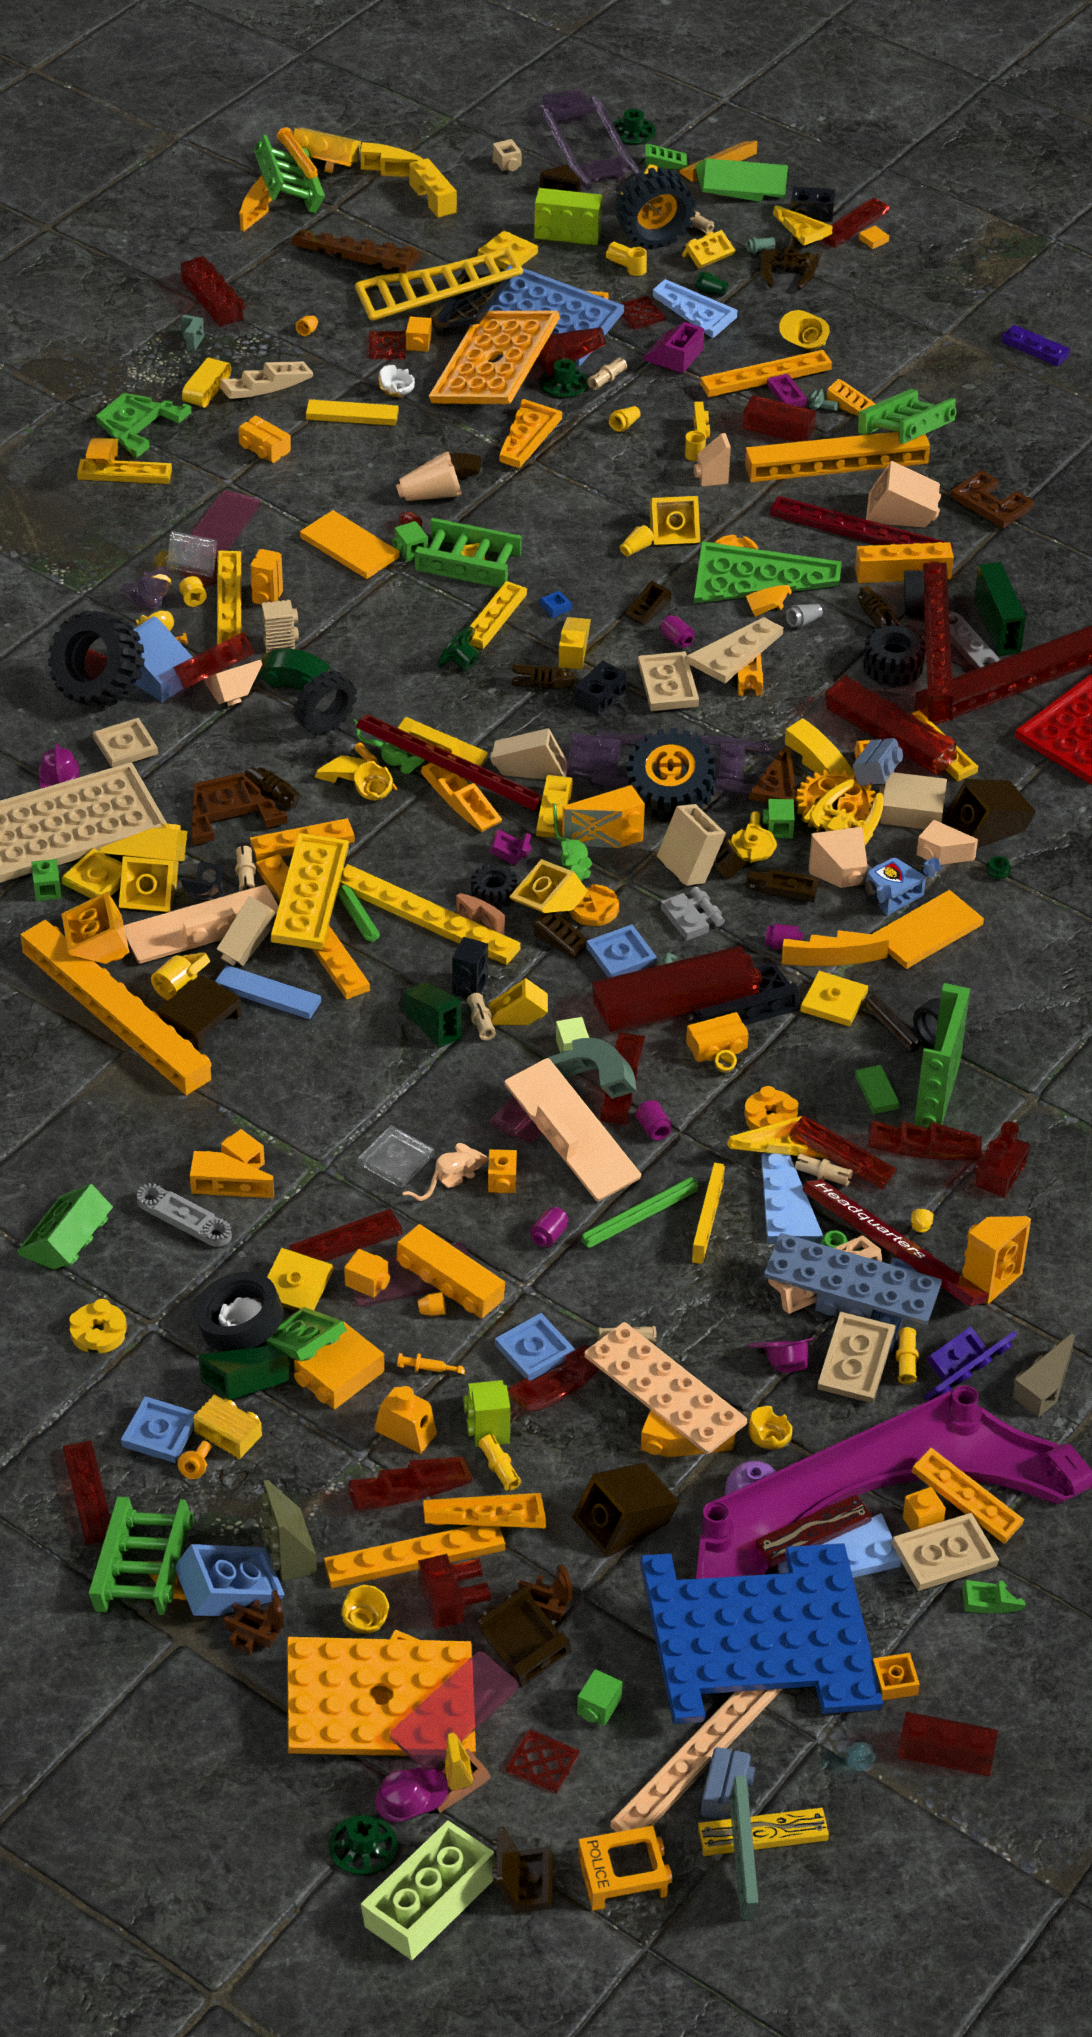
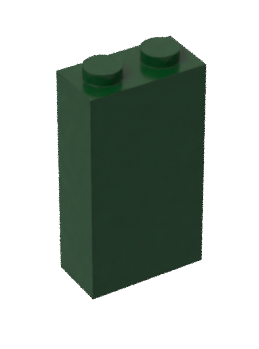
(999, 609)

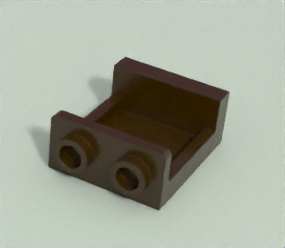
(199, 1009)
(523, 1636)

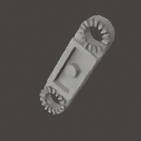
(969, 642)
(184, 1215)

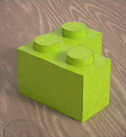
(488, 1411)

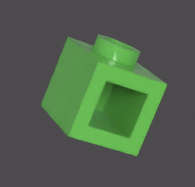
(408, 538)
(780, 817)
(46, 880)
(599, 1698)

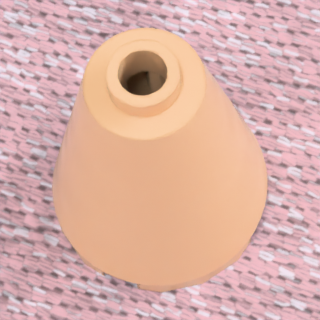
(430, 481)

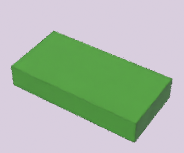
(877, 1089)

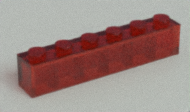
(886, 721)

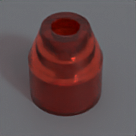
(408, 517)

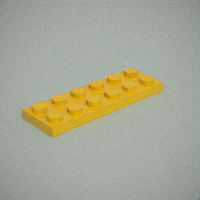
(310, 891)

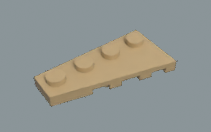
(733, 652)

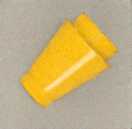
(622, 419)
(638, 539)

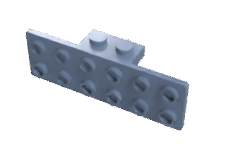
(852, 1281)

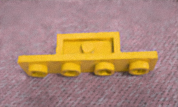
(444, 741)

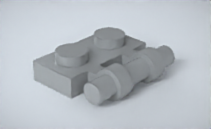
(685, 916)

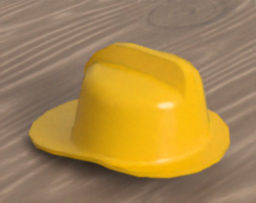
(804, 329)

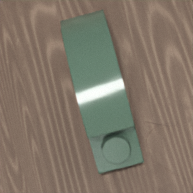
(595, 1054)

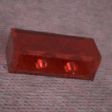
(779, 419)
(947, 1743)

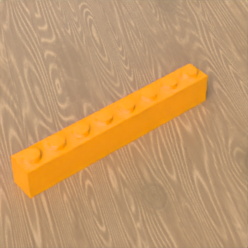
(833, 456)

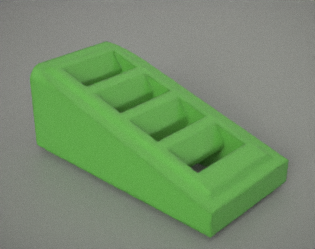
(664, 157)

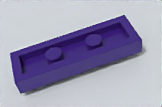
(1035, 345)

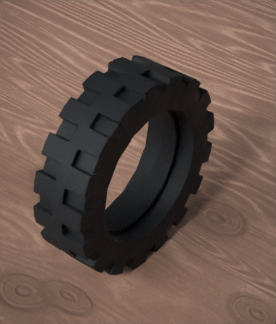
(315, 692)

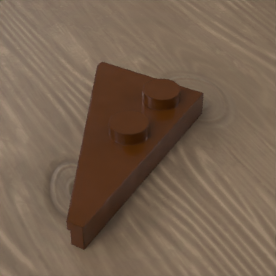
(777, 780)

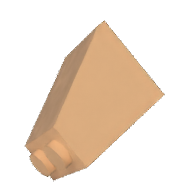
(903, 498)

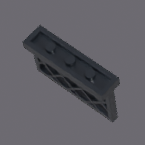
(462, 308)
(762, 1005)

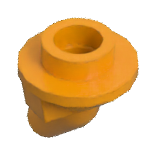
(193, 1463)

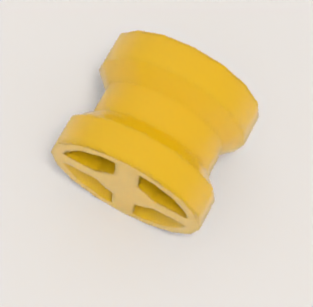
(192, 591)

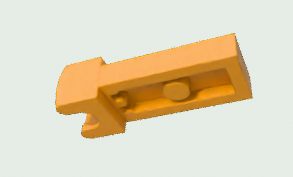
(751, 677)

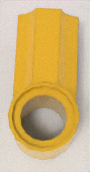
(632, 258)

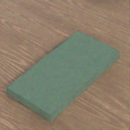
(743, 1848)

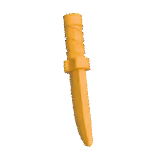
(366, 755)

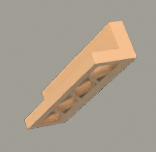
(796, 1298)

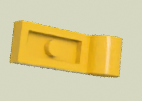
(696, 440)
(557, 791)

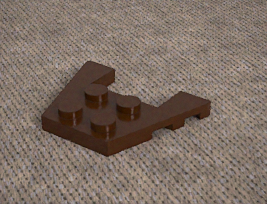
(228, 798)

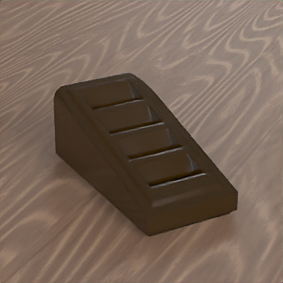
(651, 590)
(728, 859)
(545, 930)

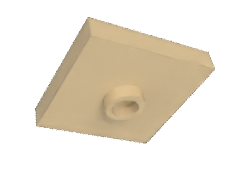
(125, 742)

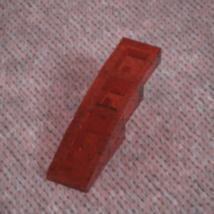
(214, 660)
(631, 1049)
(929, 1143)
(417, 1481)

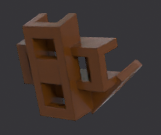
(557, 1595)
(270, 1620)

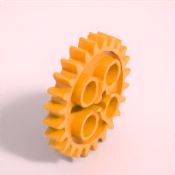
(855, 800)

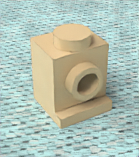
(509, 160)

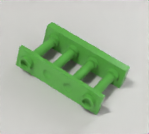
(309, 189)
(906, 415)
(464, 567)
(118, 1541)

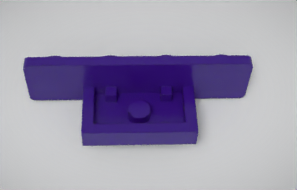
(959, 1356)

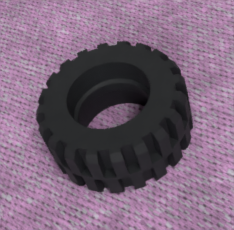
(122, 663)

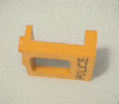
(598, 1871)

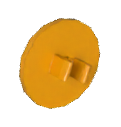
(330, 162)

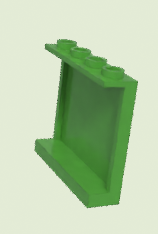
(942, 1064)

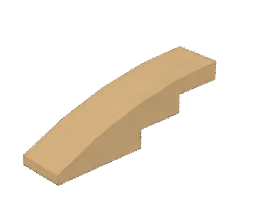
(270, 379)

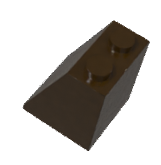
(989, 810)
(624, 1507)

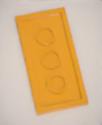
(349, 544)
(929, 928)

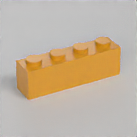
(889, 562)
(450, 1271)

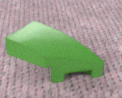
(989, 1598)

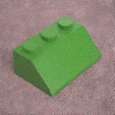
(66, 1228)

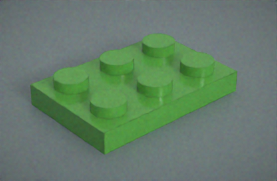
(305, 1334)

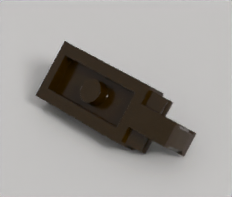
(783, 884)

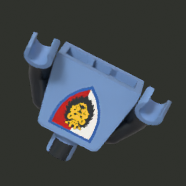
(897, 883)

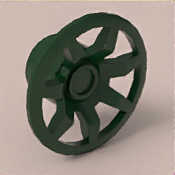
(634, 124)
(564, 375)
(463, 653)
(363, 1840)

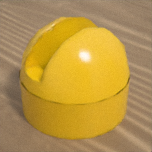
(727, 1057)
(921, 1220)

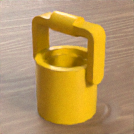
(178, 973)

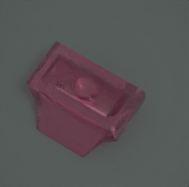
(515, 1121)

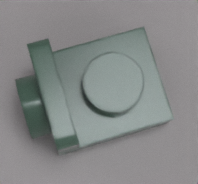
(192, 331)

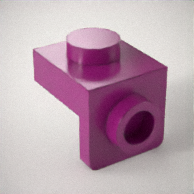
(509, 847)

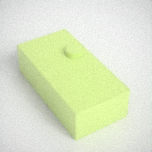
(429, 1890)

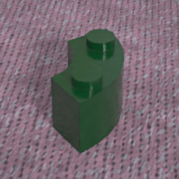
(290, 668)

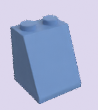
(161, 654)

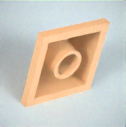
(233, 683)
(839, 857)

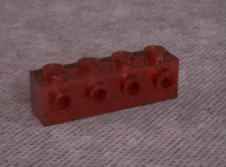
(212, 291)

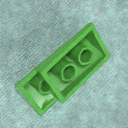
(742, 179)

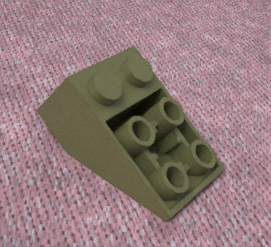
(286, 1535)

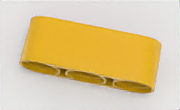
(206, 382)

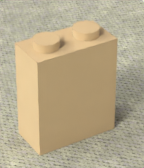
(912, 800)
(690, 844)

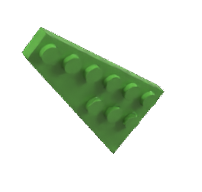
(737, 571)

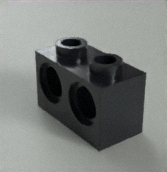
(813, 202)
(600, 688)
(469, 967)

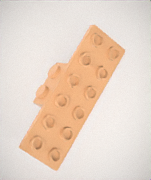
(190, 926)
(572, 1129)
(666, 1388)

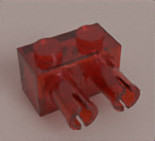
(1002, 1161)
(441, 1592)

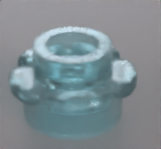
(860, 1756)

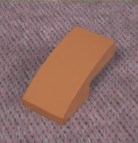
(480, 912)

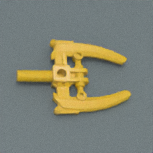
(841, 819)

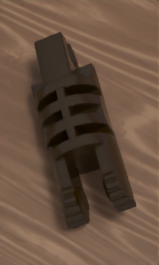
(876, 608)
(542, 677)
(273, 786)

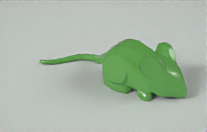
(393, 755)
(573, 854)

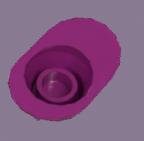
(57, 767)
(785, 1355)
(410, 1793)

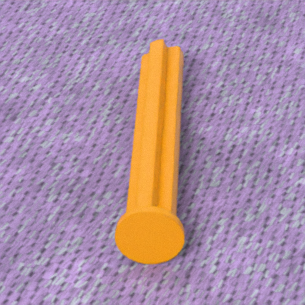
(286, 137)

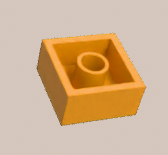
(896, 1676)

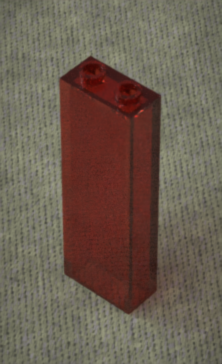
(675, 988)

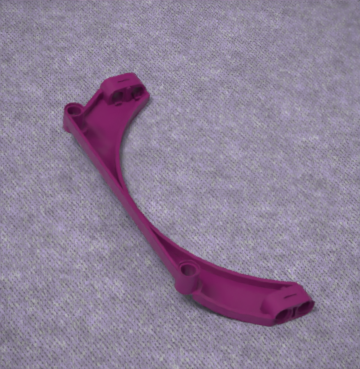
(883, 1457)

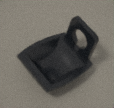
(203, 890)

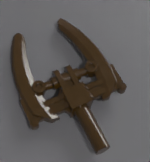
(789, 259)

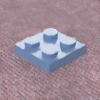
(621, 952)
(534, 1347)
(159, 1429)

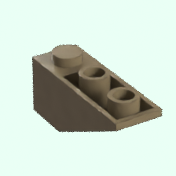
(1042, 1383)

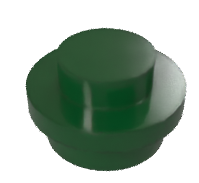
(998, 867)

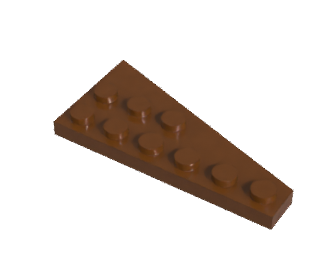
(363, 251)

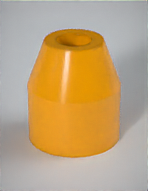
(306, 325)
(432, 1305)

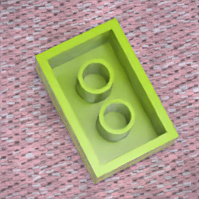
(568, 216)

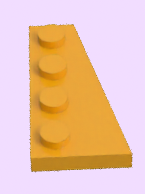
(497, 1510)

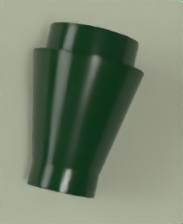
(710, 283)

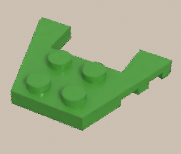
(133, 413)

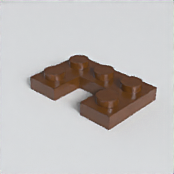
(975, 495)

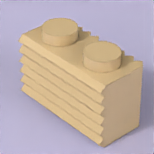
(279, 625)

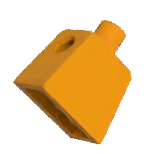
(406, 1419)

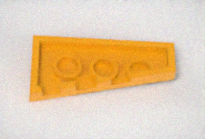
(530, 428)

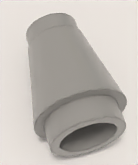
(801, 615)

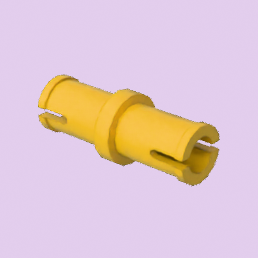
(907, 1356)
(499, 1462)

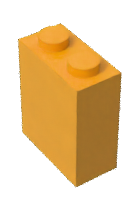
(340, 1368)

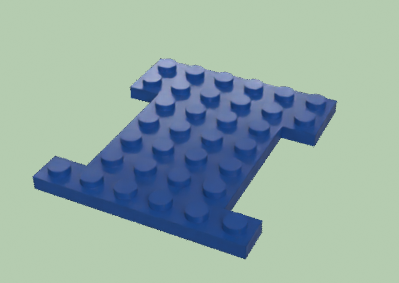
(762, 1632)

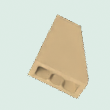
(529, 756)
(246, 932)

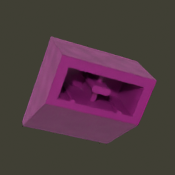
(677, 347)

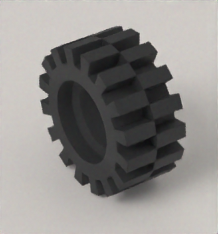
(494, 876)

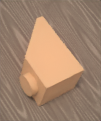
(714, 462)
(946, 844)

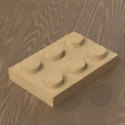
(668, 681)
(856, 1357)
(944, 1551)

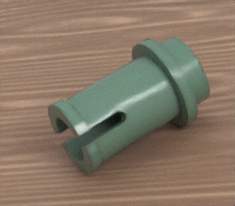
(755, 245)

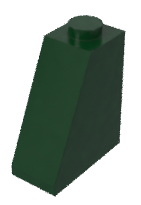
(434, 1013)
(244, 1370)

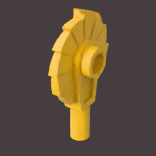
(754, 842)

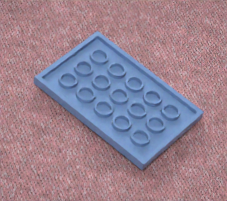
(575, 306)

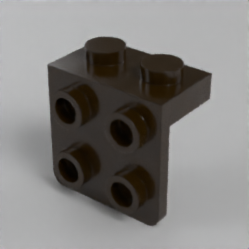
(522, 1874)

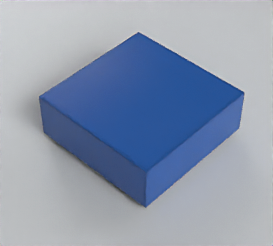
(555, 604)

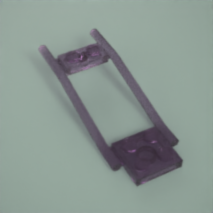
(576, 103)
(599, 758)

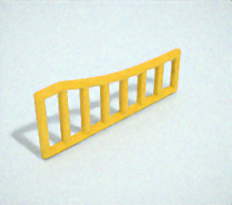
(426, 275)

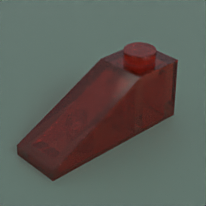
(570, 346)

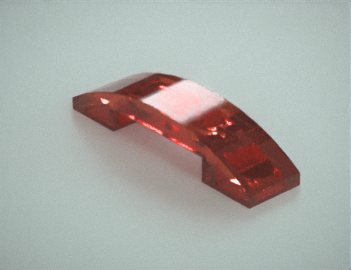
(555, 1384)

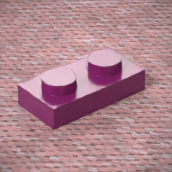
(786, 390)

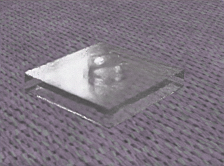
(191, 553)
(396, 1156)

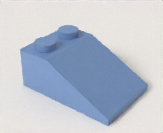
(226, 1575)

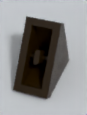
(560, 179)

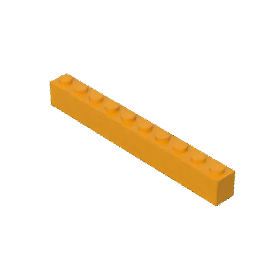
(117, 1008)

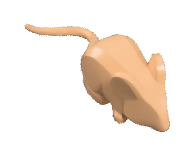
(452, 1168)

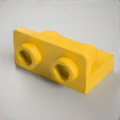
(709, 249)

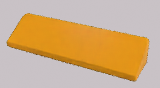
(735, 153)

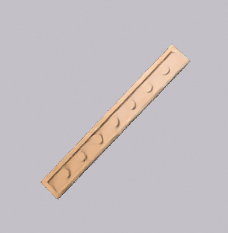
(692, 1759)

